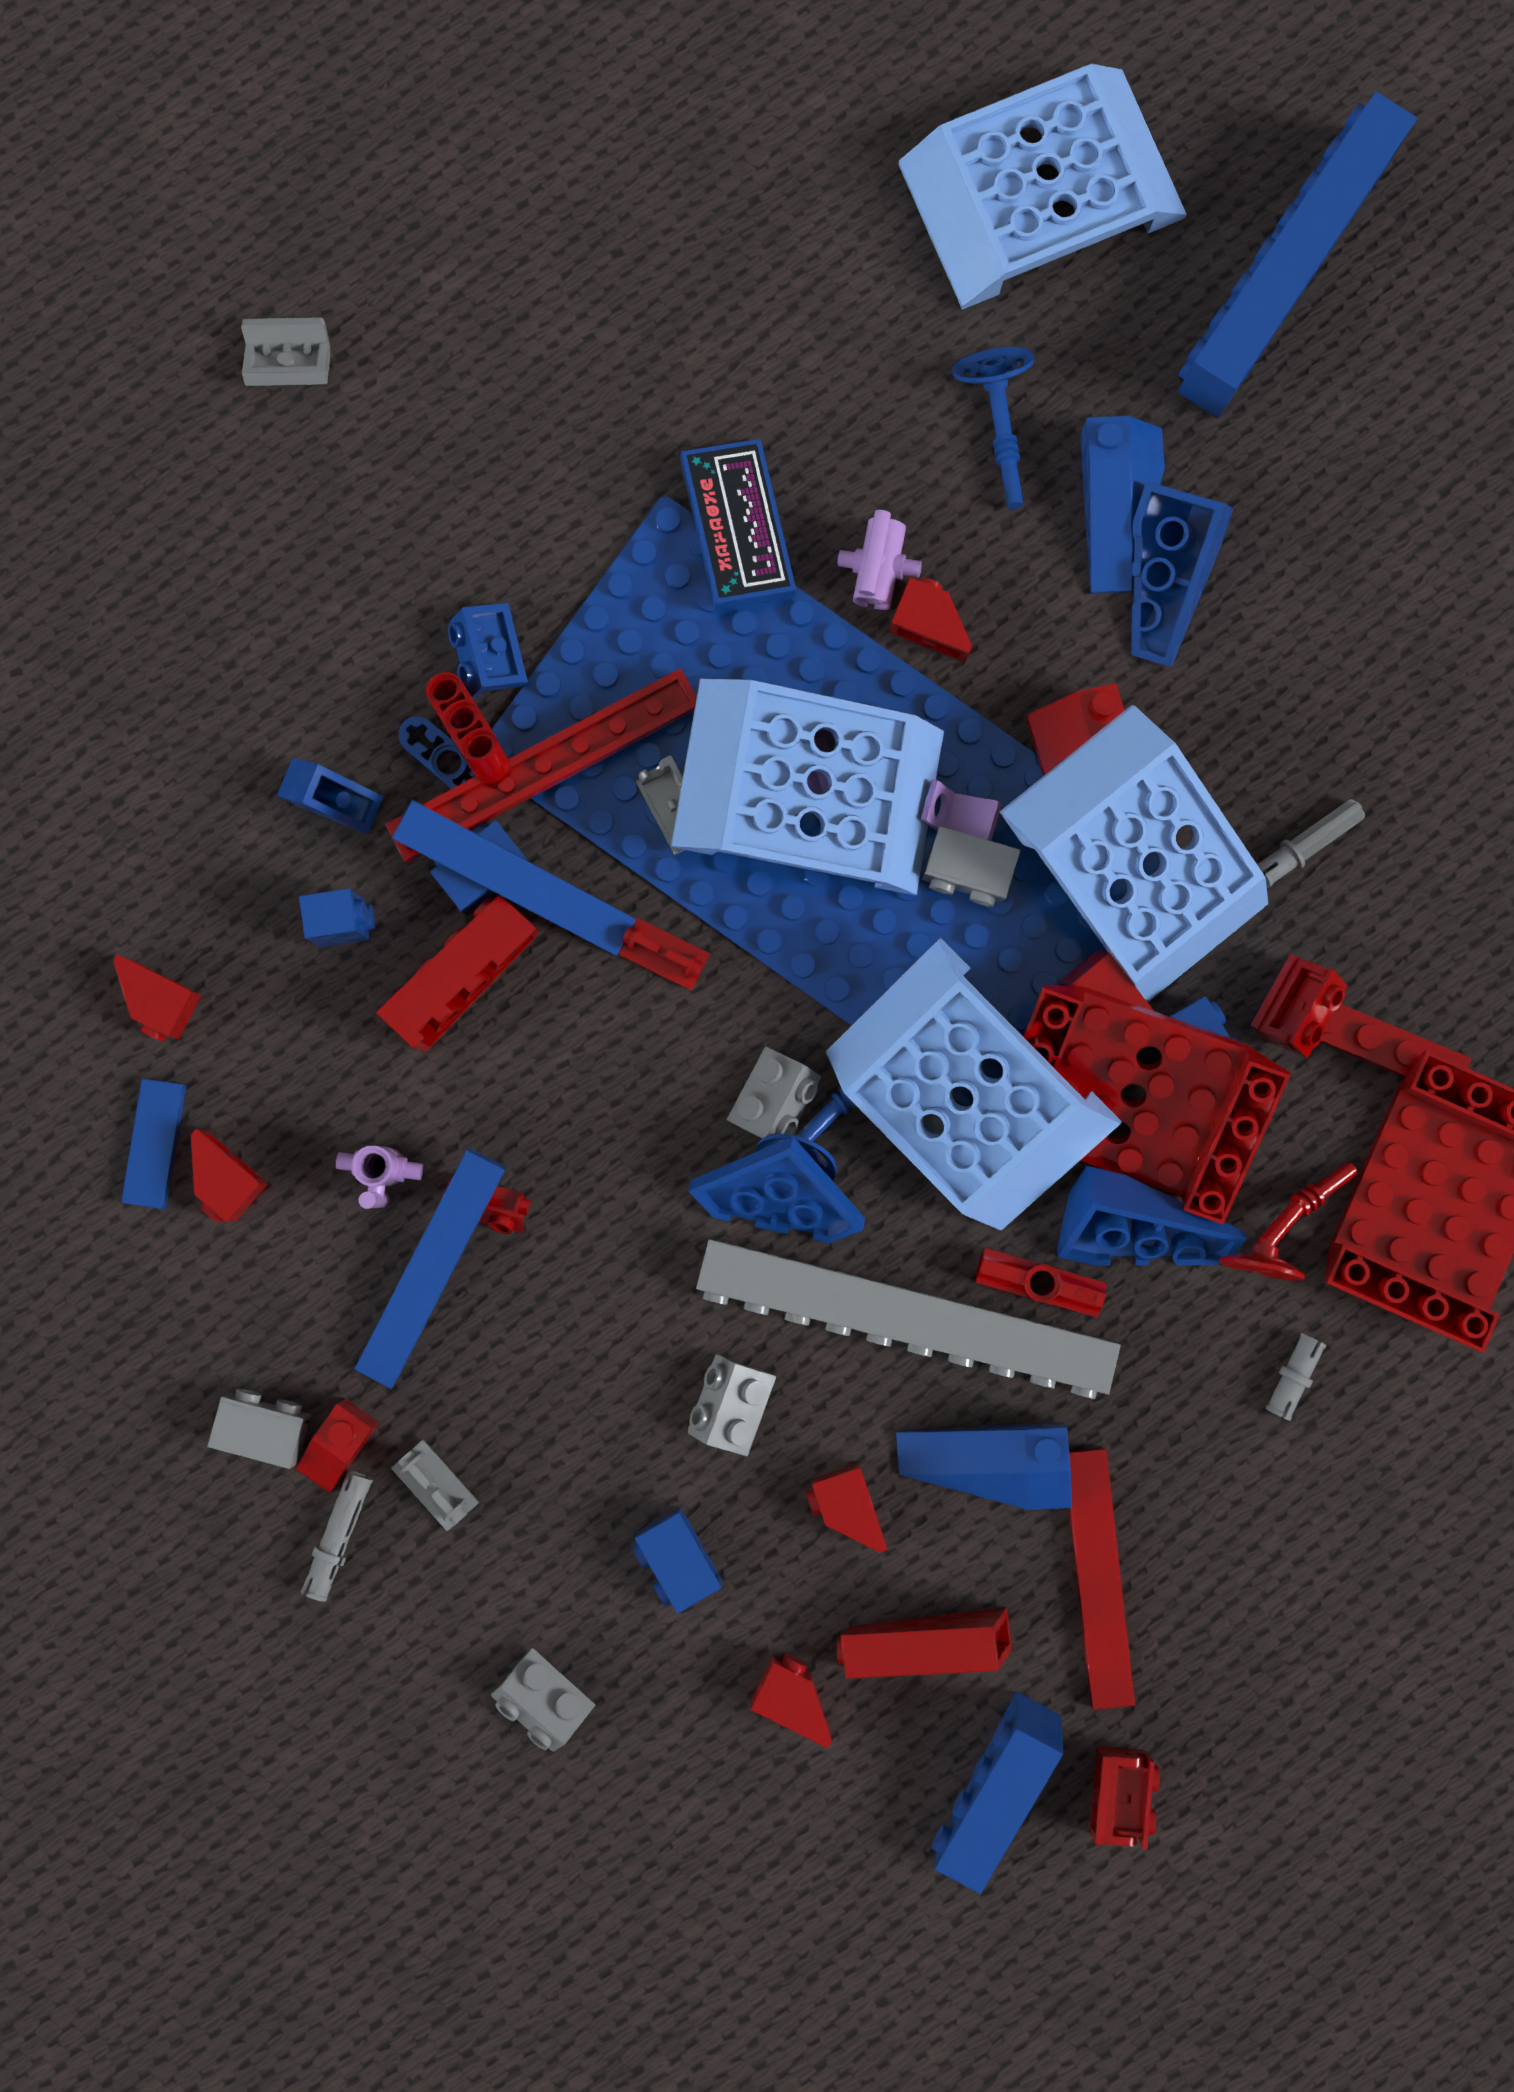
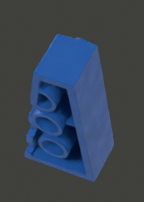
(999, 1793)

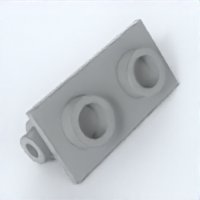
(435, 1485)

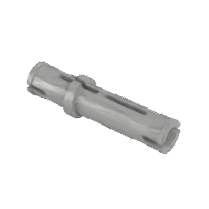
(331, 1550)

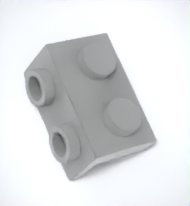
(285, 351)
(774, 1095)
(730, 1405)
(542, 1701)

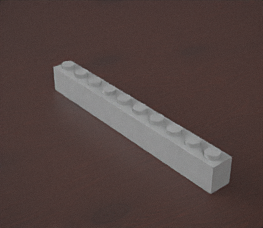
(908, 1317)

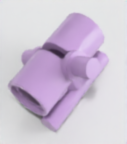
(879, 561)
(362, 1167)

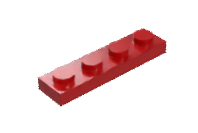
(1381, 1042)

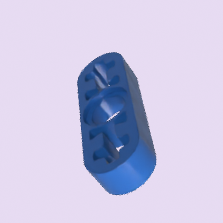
(418, 751)

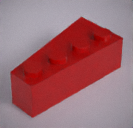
(458, 973)

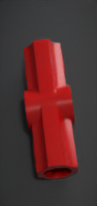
(1065, 1289)

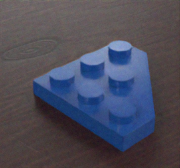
(780, 1192)

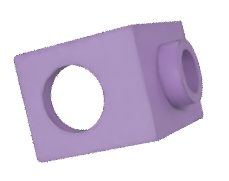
(961, 812)

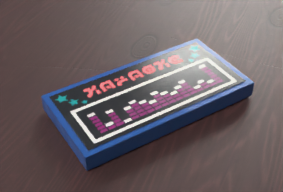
(737, 523)

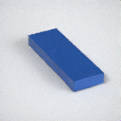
(153, 1144)

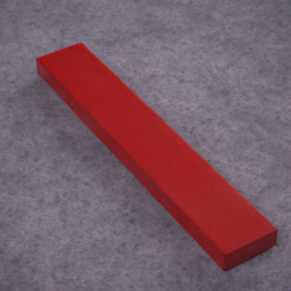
(1099, 1581)

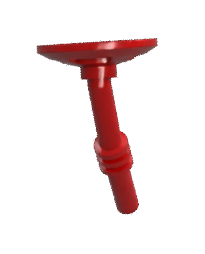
(1264, 1254)

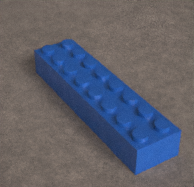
(1294, 253)

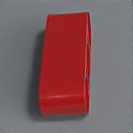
(467, 727)

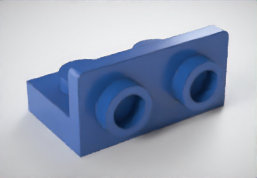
(487, 649)

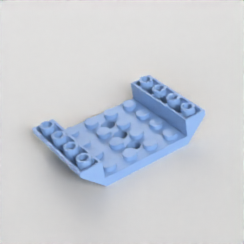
(997, 214)
(751, 771)
(1099, 821)
(933, 1037)

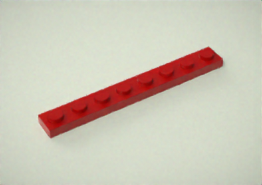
(564, 754)

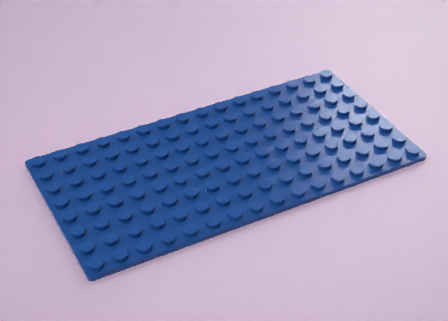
(811, 927)

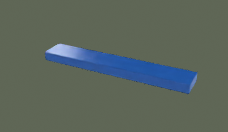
(512, 877)
(430, 1267)

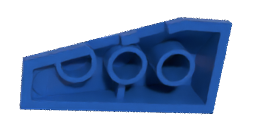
(1116, 463)
(1173, 557)
(1124, 1217)
(999, 1462)

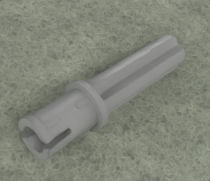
(1295, 852)

